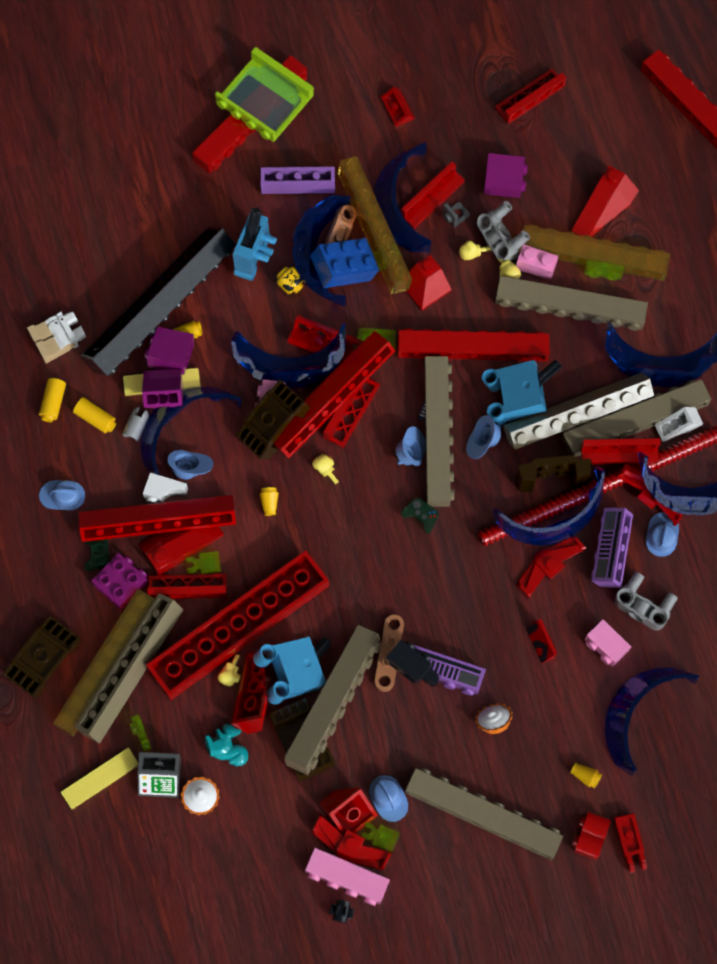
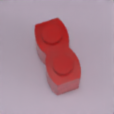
(591, 836)

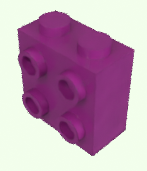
(505, 175)
(169, 349)
(162, 388)
(120, 581)

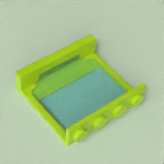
(265, 95)

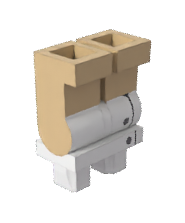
(55, 336)

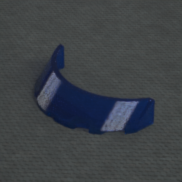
(386, 197)
(305, 243)
(660, 370)
(292, 371)
(163, 415)
(679, 499)
(558, 531)
(623, 705)

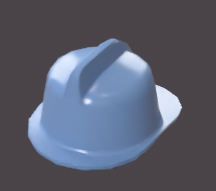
(484, 436)
(411, 447)
(188, 464)
(62, 495)
(661, 535)
(388, 798)

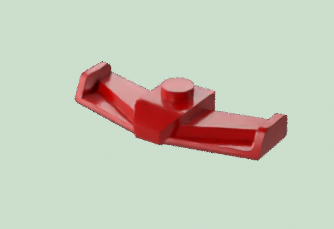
(633, 477)
(548, 563)
(350, 846)

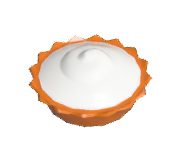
(494, 718)
(200, 796)

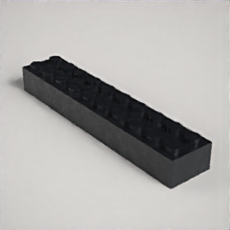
(158, 301)

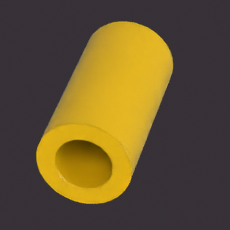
(52, 399)
(94, 415)

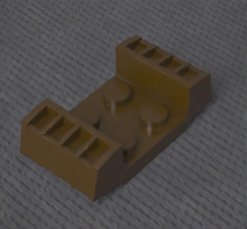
(270, 419)
(553, 466)
(42, 656)
(287, 724)

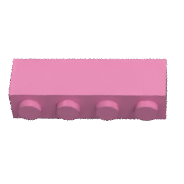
(347, 876)

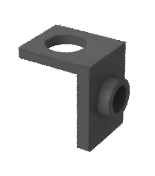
(451, 217)

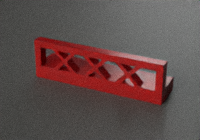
(531, 99)
(432, 196)
(313, 342)
(333, 425)
(619, 450)
(188, 591)

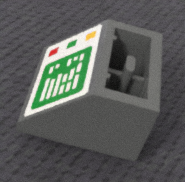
(159, 774)

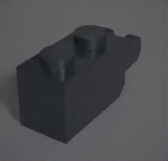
(412, 664)

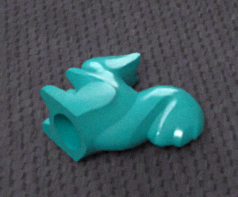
(222, 747)

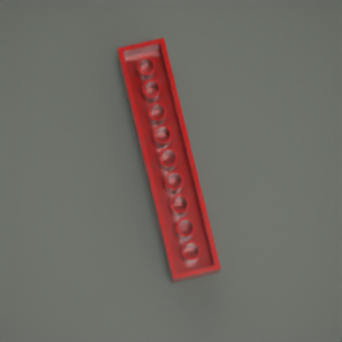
(238, 625)

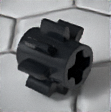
(341, 911)

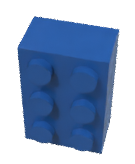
(344, 263)

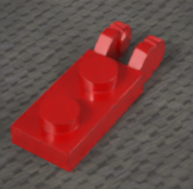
(630, 840)

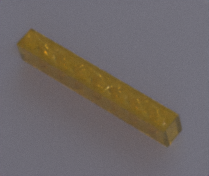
(374, 225)
(579, 249)
(103, 662)

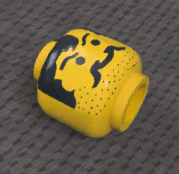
(290, 280)

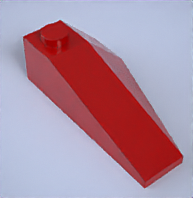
(608, 199)
(172, 548)
(251, 698)

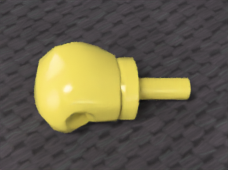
(470, 250)
(509, 269)
(324, 466)
(229, 674)

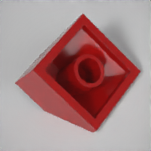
(427, 283)
(348, 809)

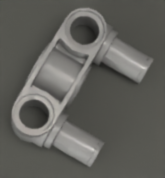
(497, 234)
(640, 607)

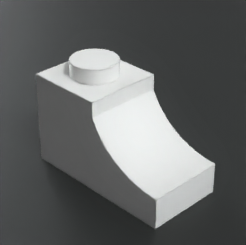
(679, 423)
(160, 488)

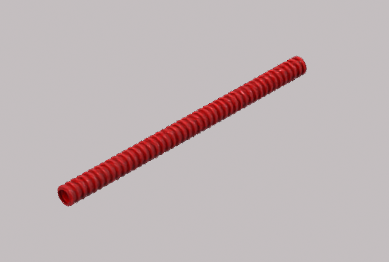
(579, 495)

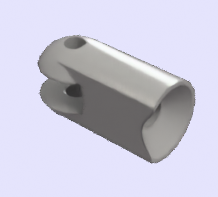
(135, 424)

